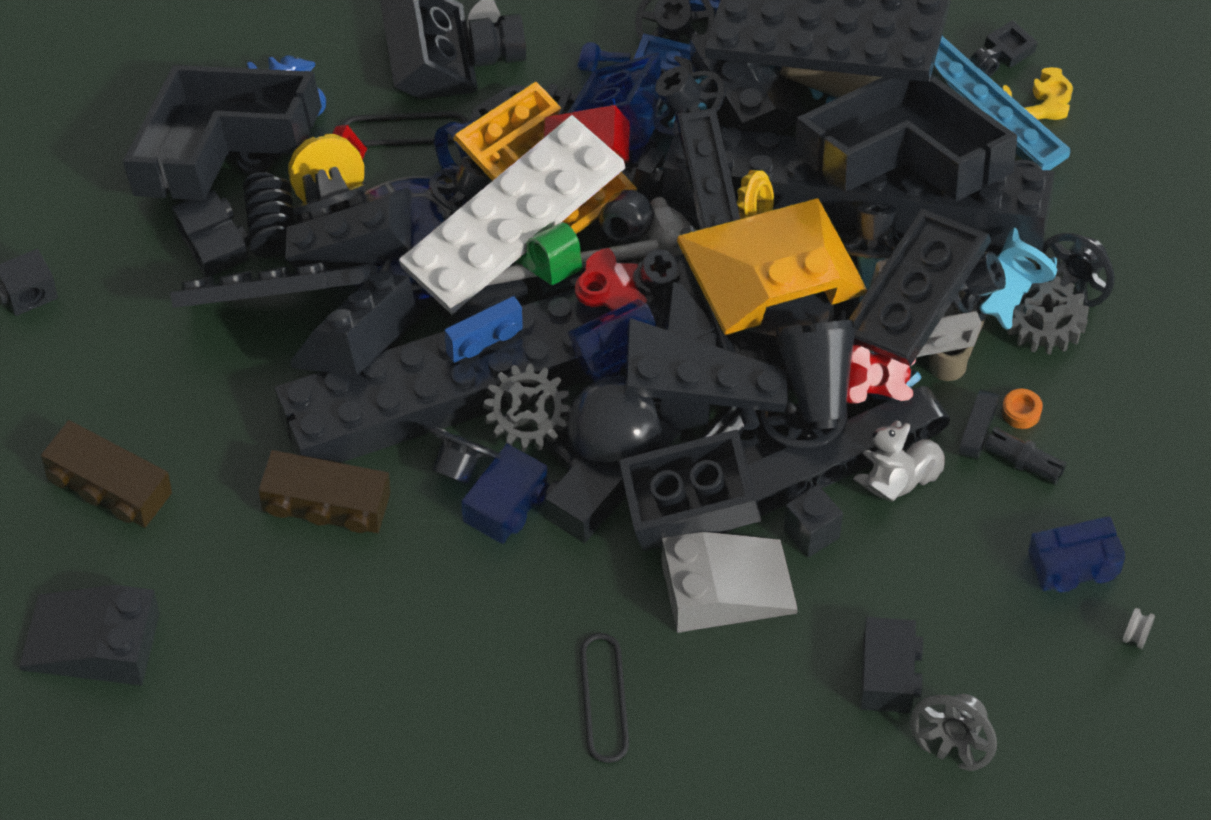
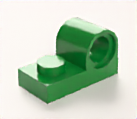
(553, 254)

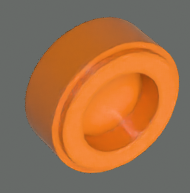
(1022, 408)

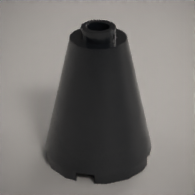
(819, 368)

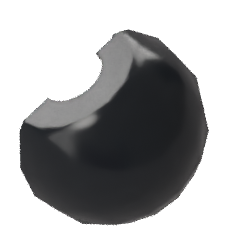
(610, 424)

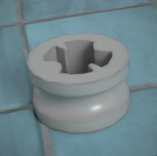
(1138, 628)

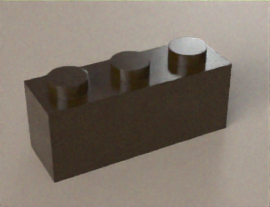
(106, 474)
(324, 492)

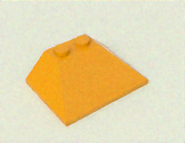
(513, 130)
(770, 262)

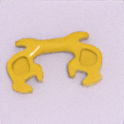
(1055, 92)

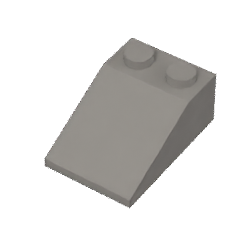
(725, 579)

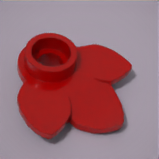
(609, 277)

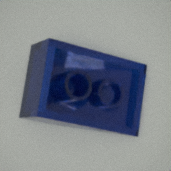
(630, 89)

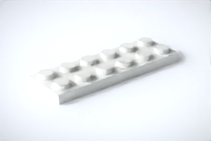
(515, 206)

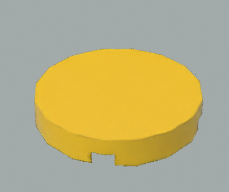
(323, 154)

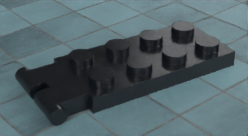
(269, 282)

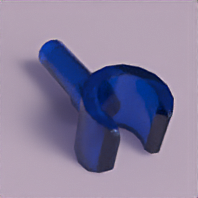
(592, 54)

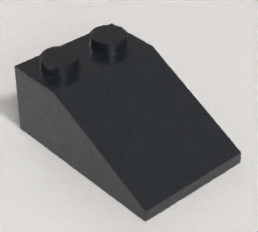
(93, 634)

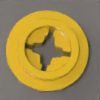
(755, 194)

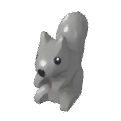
(900, 471)

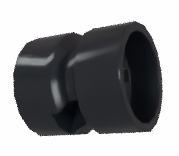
(497, 40)

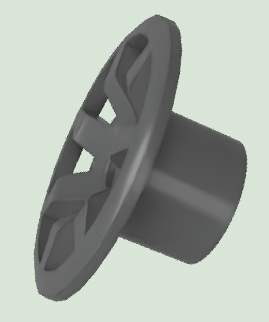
(957, 727)

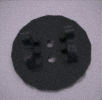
(326, 193)

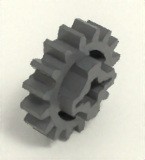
(1049, 316)
(535, 420)

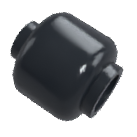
(626, 217)

